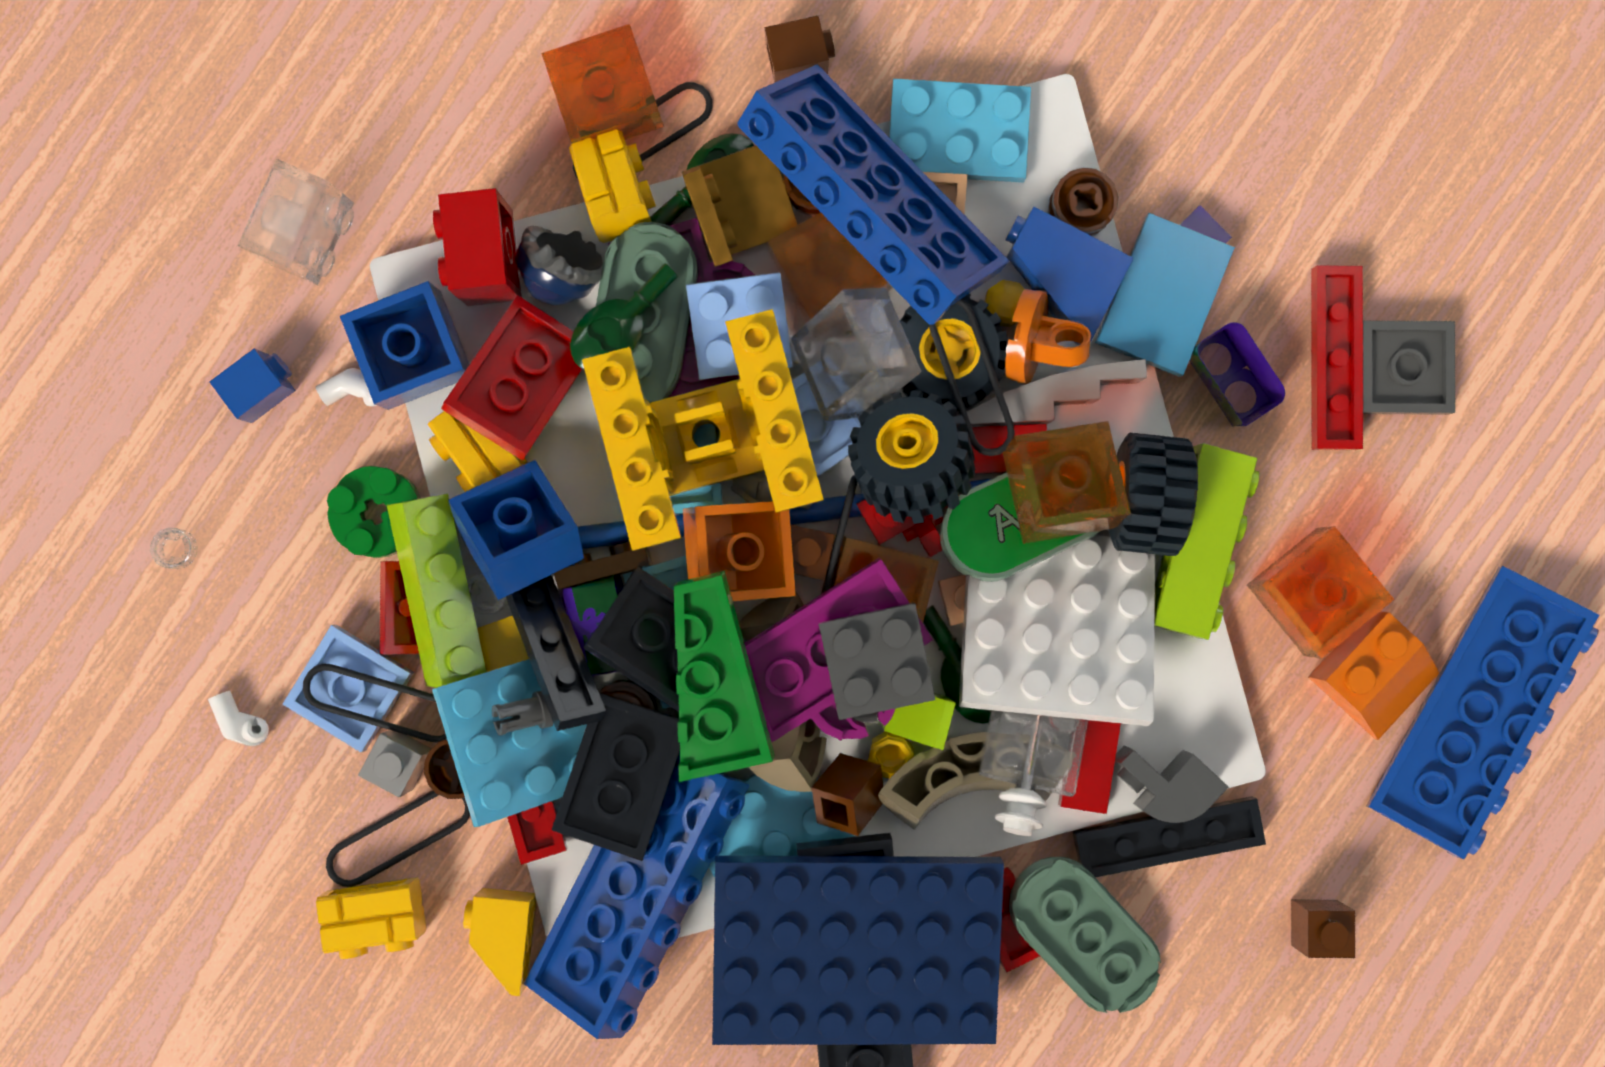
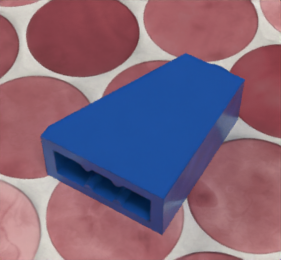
(1068, 265)

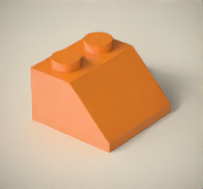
(746, 543)
(1376, 673)

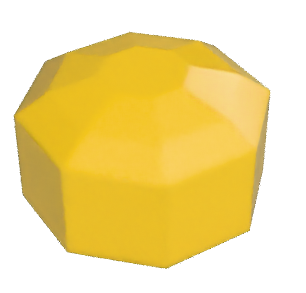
(1003, 300)
(890, 752)

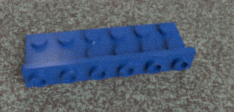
(870, 191)
(1484, 712)
(631, 910)

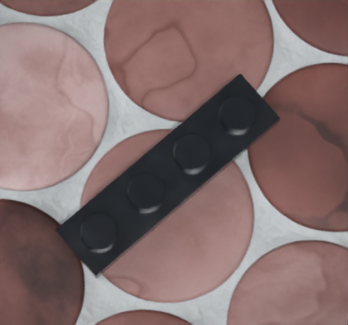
(556, 655)
(1153, 842)

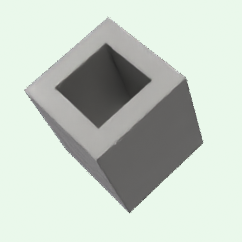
(395, 762)

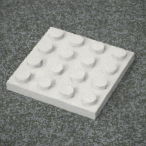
(1064, 637)

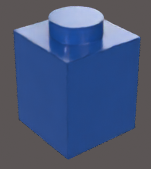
(253, 385)

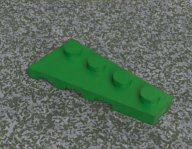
(718, 698)

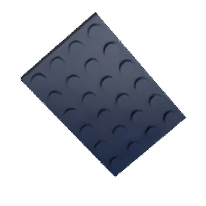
(856, 950)

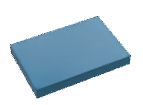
(1165, 295)

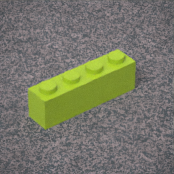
(1192, 581)
(436, 590)

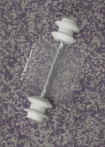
(1033, 755)

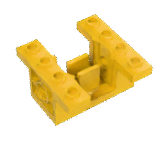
(654, 442)

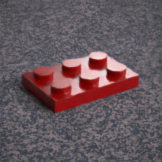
(516, 379)

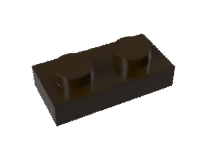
(621, 561)

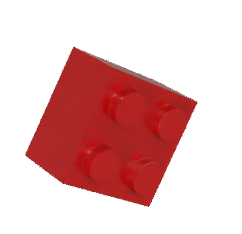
(477, 247)

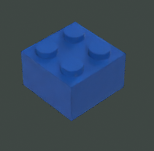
(406, 345)
(516, 529)

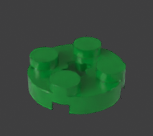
(350, 500)

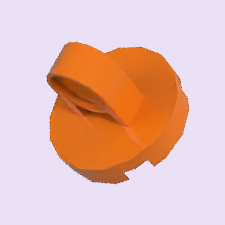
(1038, 337)

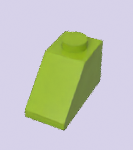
(923, 722)

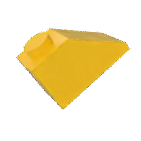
(502, 933)

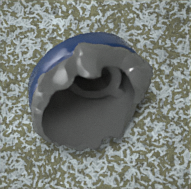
(557, 265)

